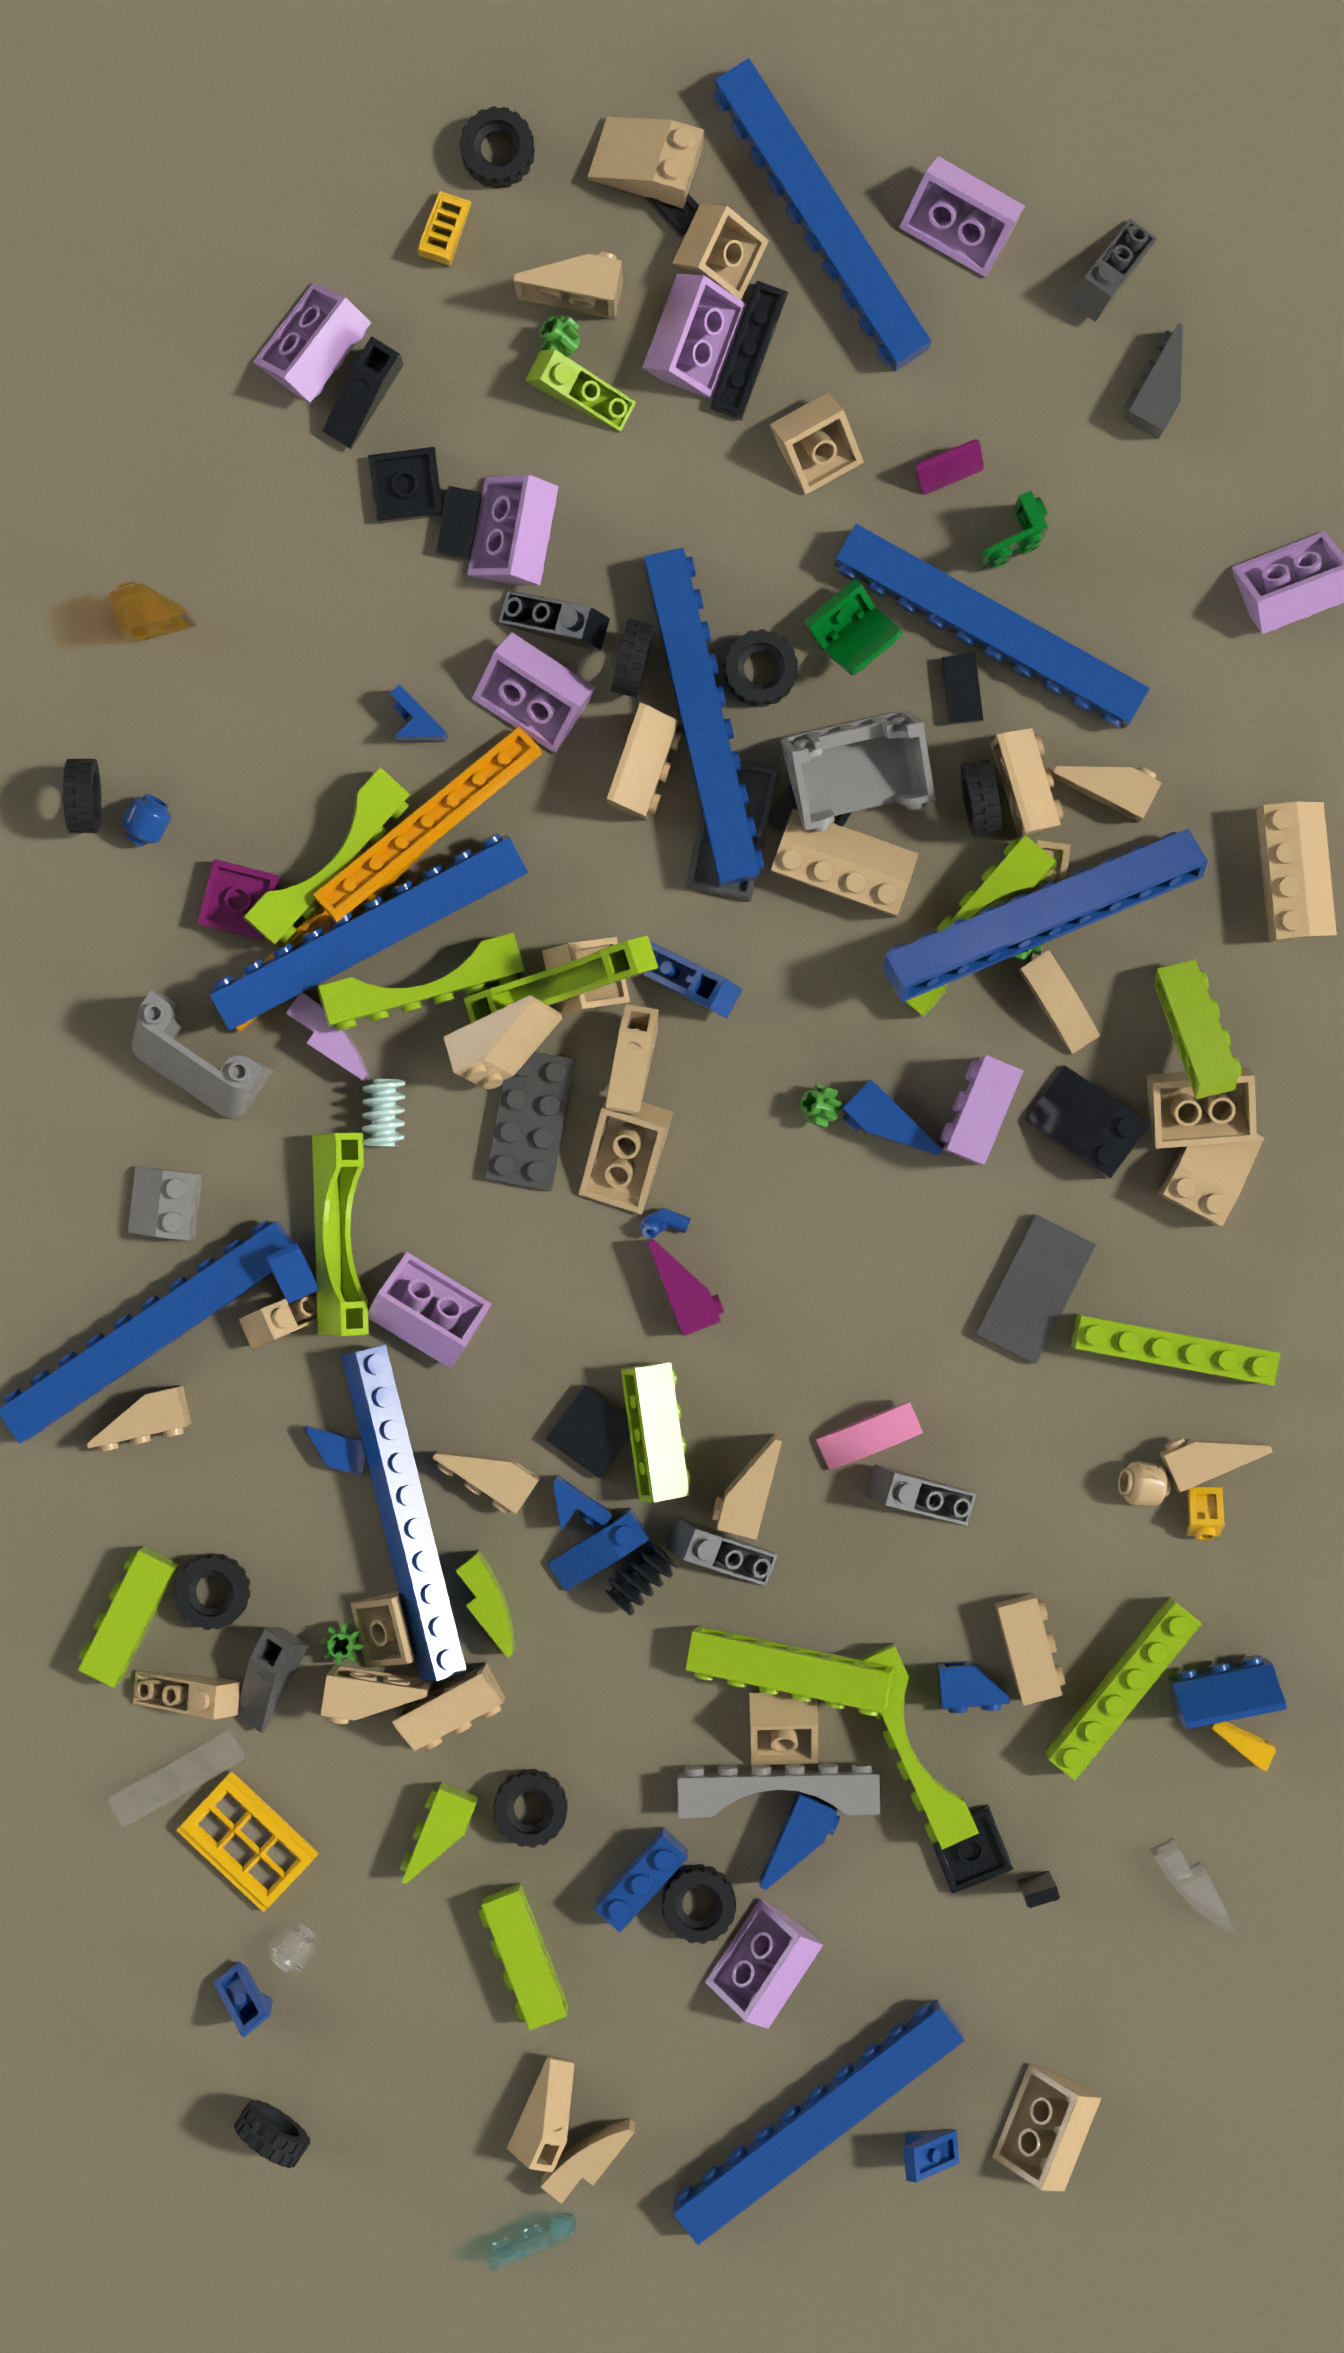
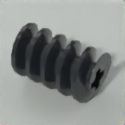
(640, 1578)

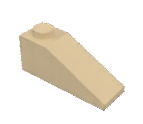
(1120, 788)
(1201, 1460)

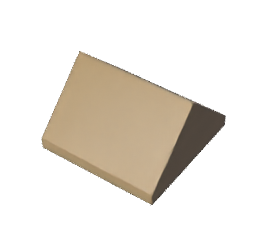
(383, 1630)

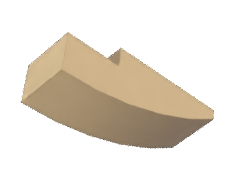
(1059, 1001)
(587, 2159)

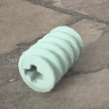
(383, 1112)

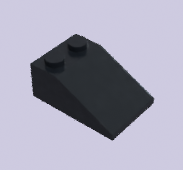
(1087, 1122)

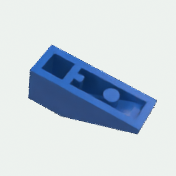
(693, 982)
(881, 1116)
(599, 1549)
(801, 1834)

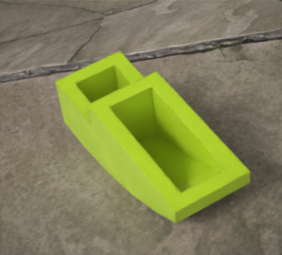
(489, 1601)

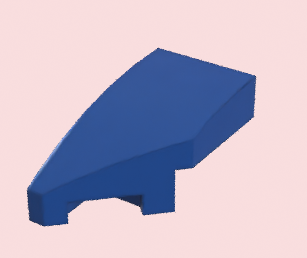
(338, 1450)

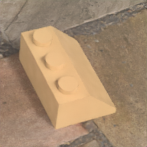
(644, 762)
(1026, 782)
(1186, 1121)
(450, 1708)
(1046, 2128)

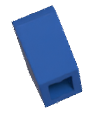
(965, 1686)

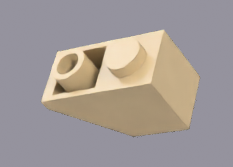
(278, 1320)

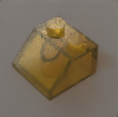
(146, 613)

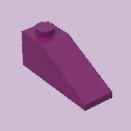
(688, 1296)

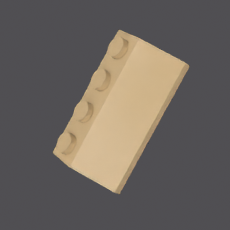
(846, 864)
(1296, 871)

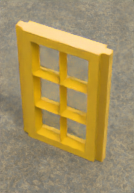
(247, 1841)

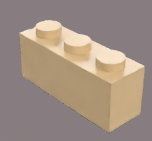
(1030, 1648)

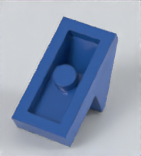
(422, 726)
(292, 1273)
(571, 1498)
(243, 1999)
(929, 2153)

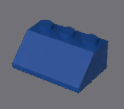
(1226, 1692)

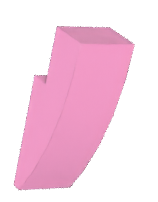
(869, 1435)

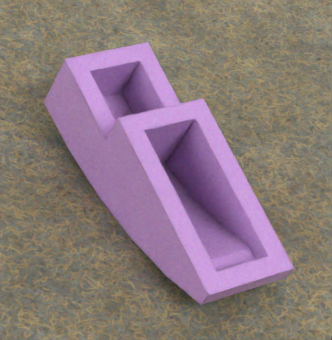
(327, 1040)

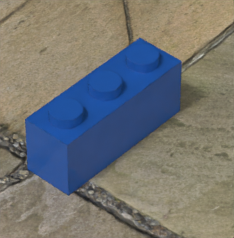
(641, 1879)

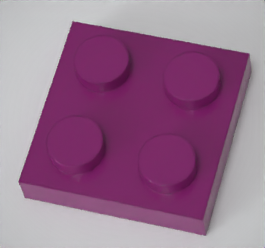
(231, 894)

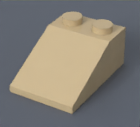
(648, 157)
(577, 284)
(500, 1042)
(625, 1156)
(1210, 1178)
(746, 1496)
(361, 1692)

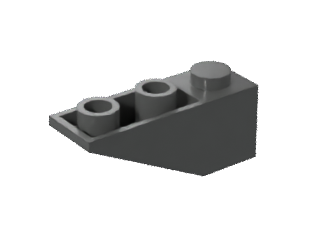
(1112, 270)
(1161, 392)
(920, 1495)
(721, 1552)
(269, 1675)

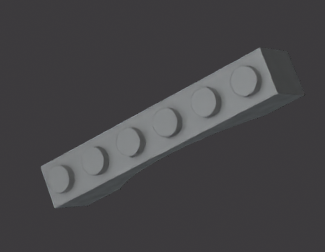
(848, 1789)

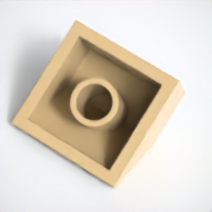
(721, 248)
(817, 442)
(600, 998)
(782, 1729)

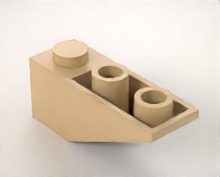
(632, 1059)
(153, 1413)
(497, 1477)
(187, 1694)
(545, 2119)

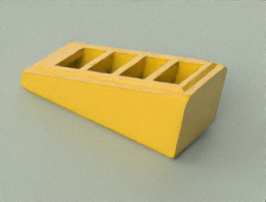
(436, 253)
(1251, 1746)

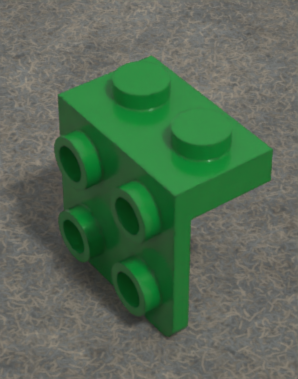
(1030, 515)
(852, 628)

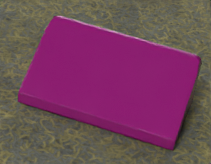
(949, 467)

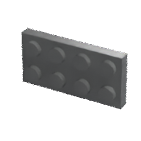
(531, 1122)

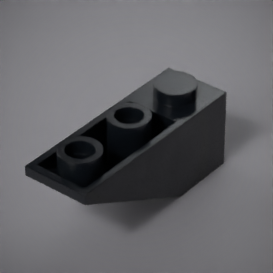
(363, 391)
(555, 619)

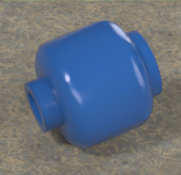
(146, 819)

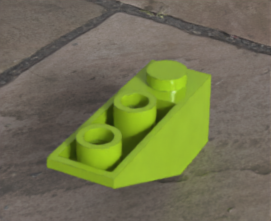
(580, 389)
(445, 1824)

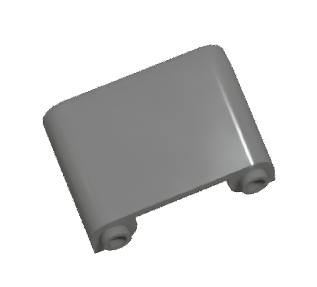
(858, 767)
(223, 1090)

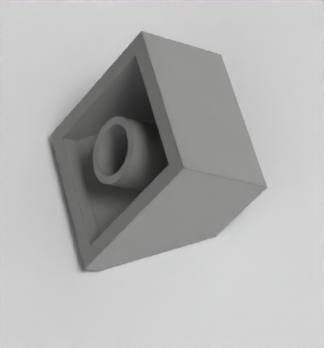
(165, 1203)

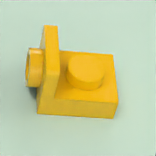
(1205, 1512)

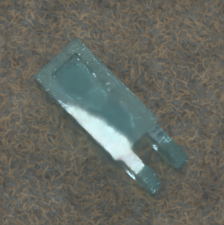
(533, 2241)

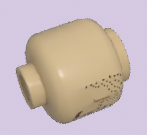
(1144, 1484)

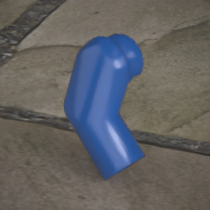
(661, 1220)

